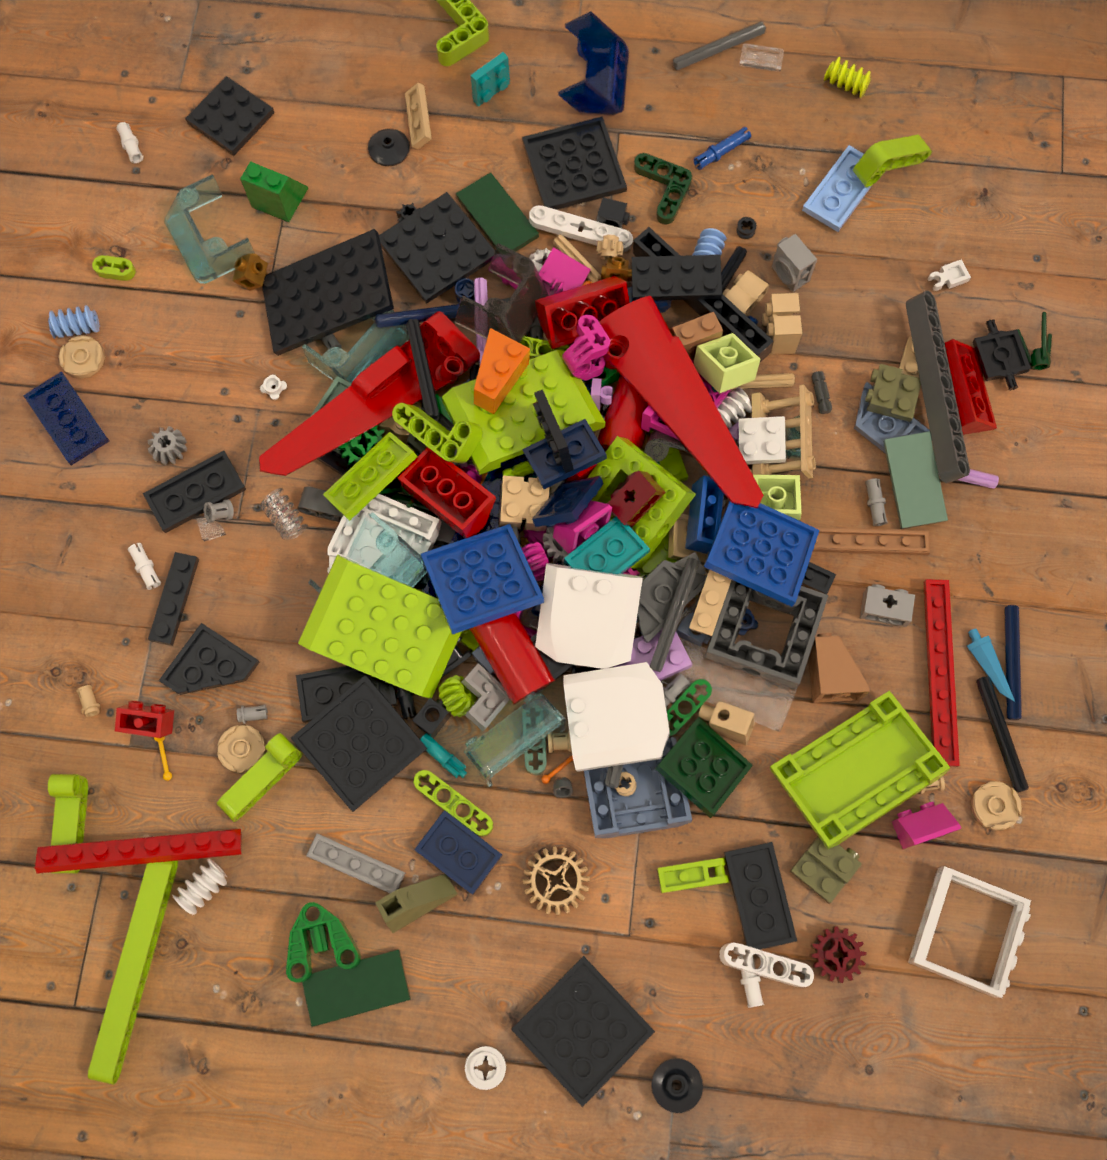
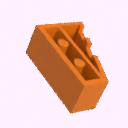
(499, 370)

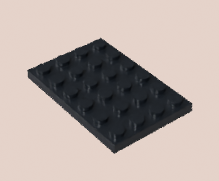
(326, 292)

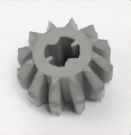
(171, 452)

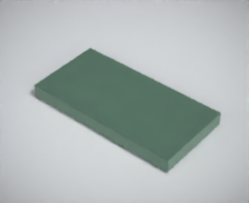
(915, 480)

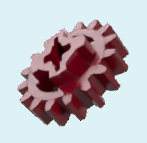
(838, 965)

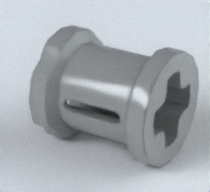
(218, 511)

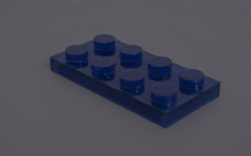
(66, 418)

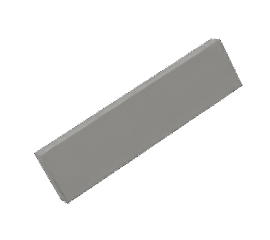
(355, 864)

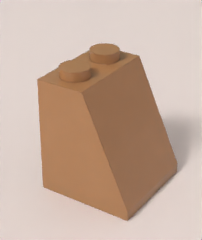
(697, 332)
(834, 672)

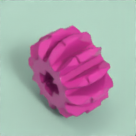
(536, 559)

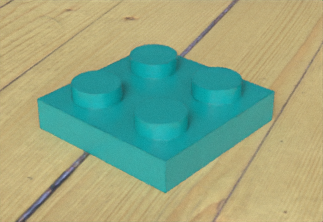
(490, 79)

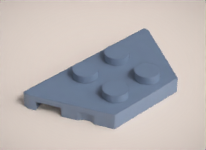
(880, 427)

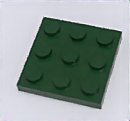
(704, 767)

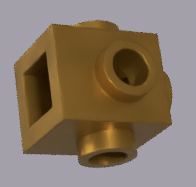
(617, 267)
(250, 271)

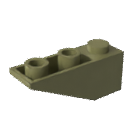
(414, 901)

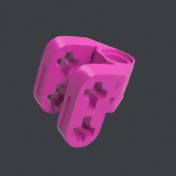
(584, 350)

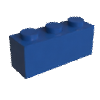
(704, 515)

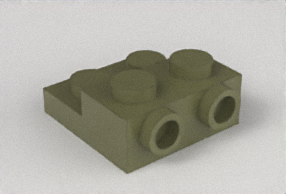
(893, 393)
(826, 869)

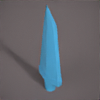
(986, 656)

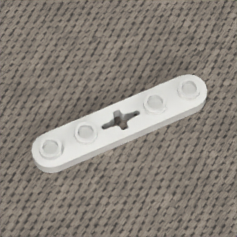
(568, 224)

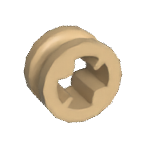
(623, 791)

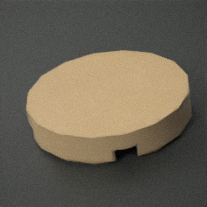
(81, 357)
(240, 748)
(996, 805)

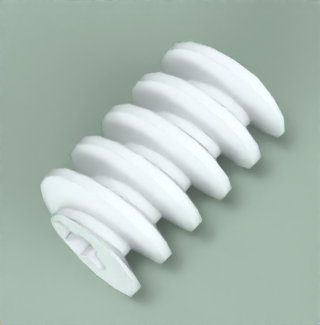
(734, 405)
(201, 887)

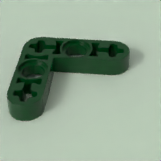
(673, 184)

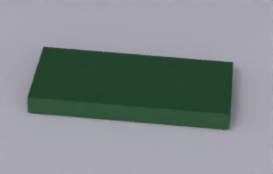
(497, 213)
(350, 992)

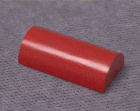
(624, 416)
(513, 657)

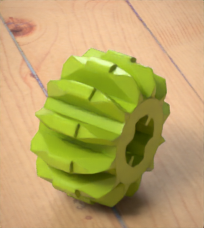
(456, 696)

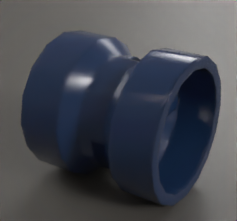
(464, 288)

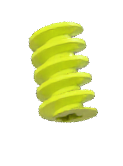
(848, 77)

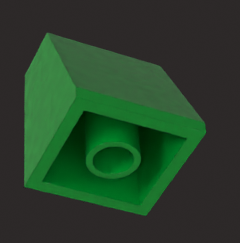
(272, 191)

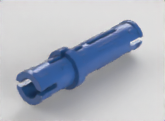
(715, 152)

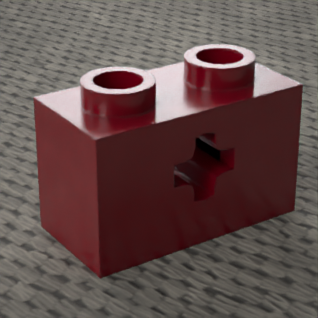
(646, 494)

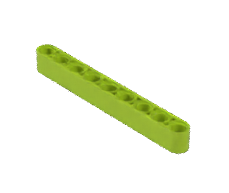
(132, 972)

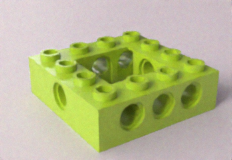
(623, 460)

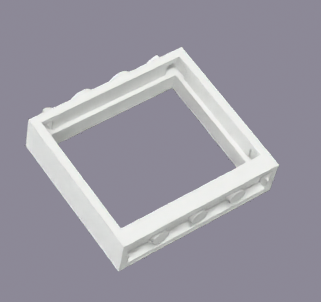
(1013, 936)

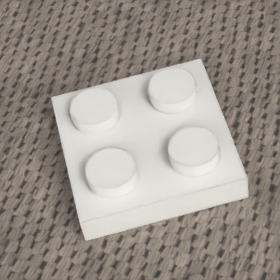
(762, 440)

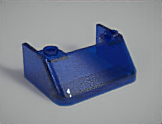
(605, 71)

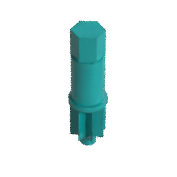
(445, 758)

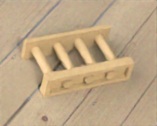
(761, 408)

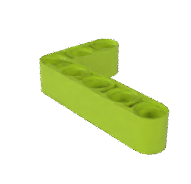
(466, 38)

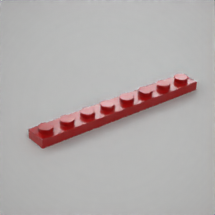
(941, 670)
(138, 851)

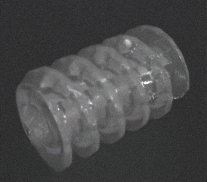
(282, 514)

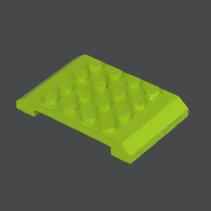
(515, 421)
(380, 628)
(860, 770)

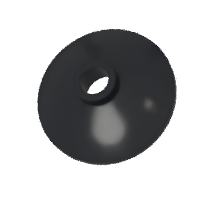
(391, 153)
(691, 1085)

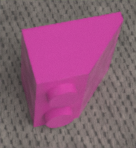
(589, 522)
(924, 825)

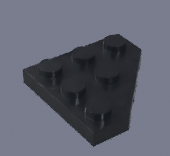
(208, 663)

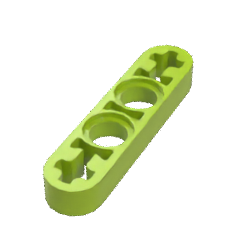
(455, 800)

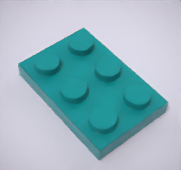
(609, 550)

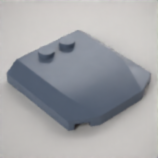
(650, 808)

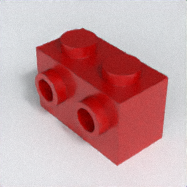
(144, 720)

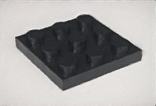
(230, 115)

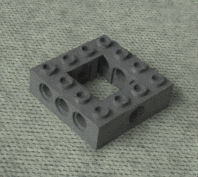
(757, 661)

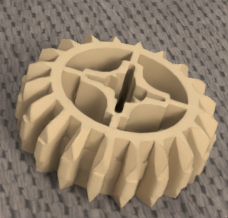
(567, 862)

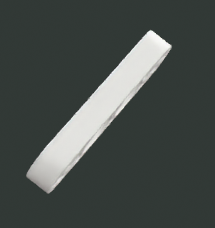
(766, 966)

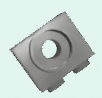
(793, 262)

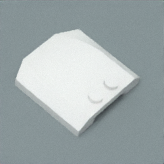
(358, 536)
(588, 616)
(616, 716)

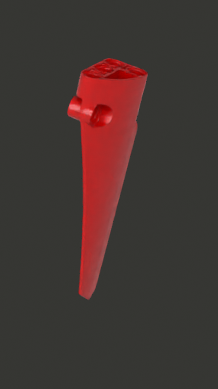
(669, 383)
(374, 396)

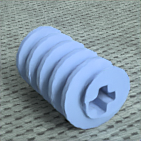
(710, 242)
(73, 323)

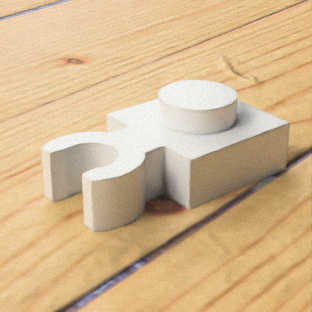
(950, 274)

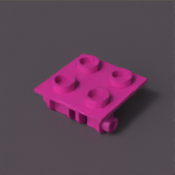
(562, 272)

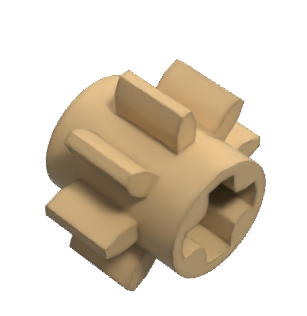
(609, 247)

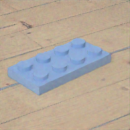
(838, 192)

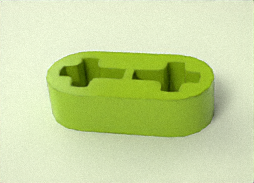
(113, 270)

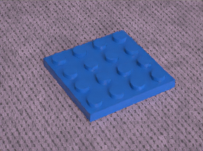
(763, 550)
(482, 578)

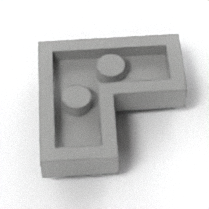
(490, 696)

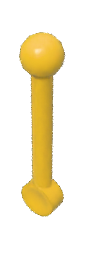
(167, 775)

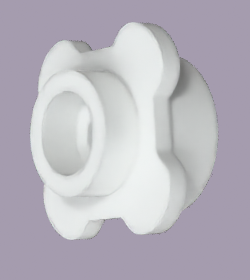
(271, 381)

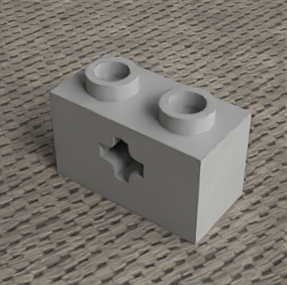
(876, 610)

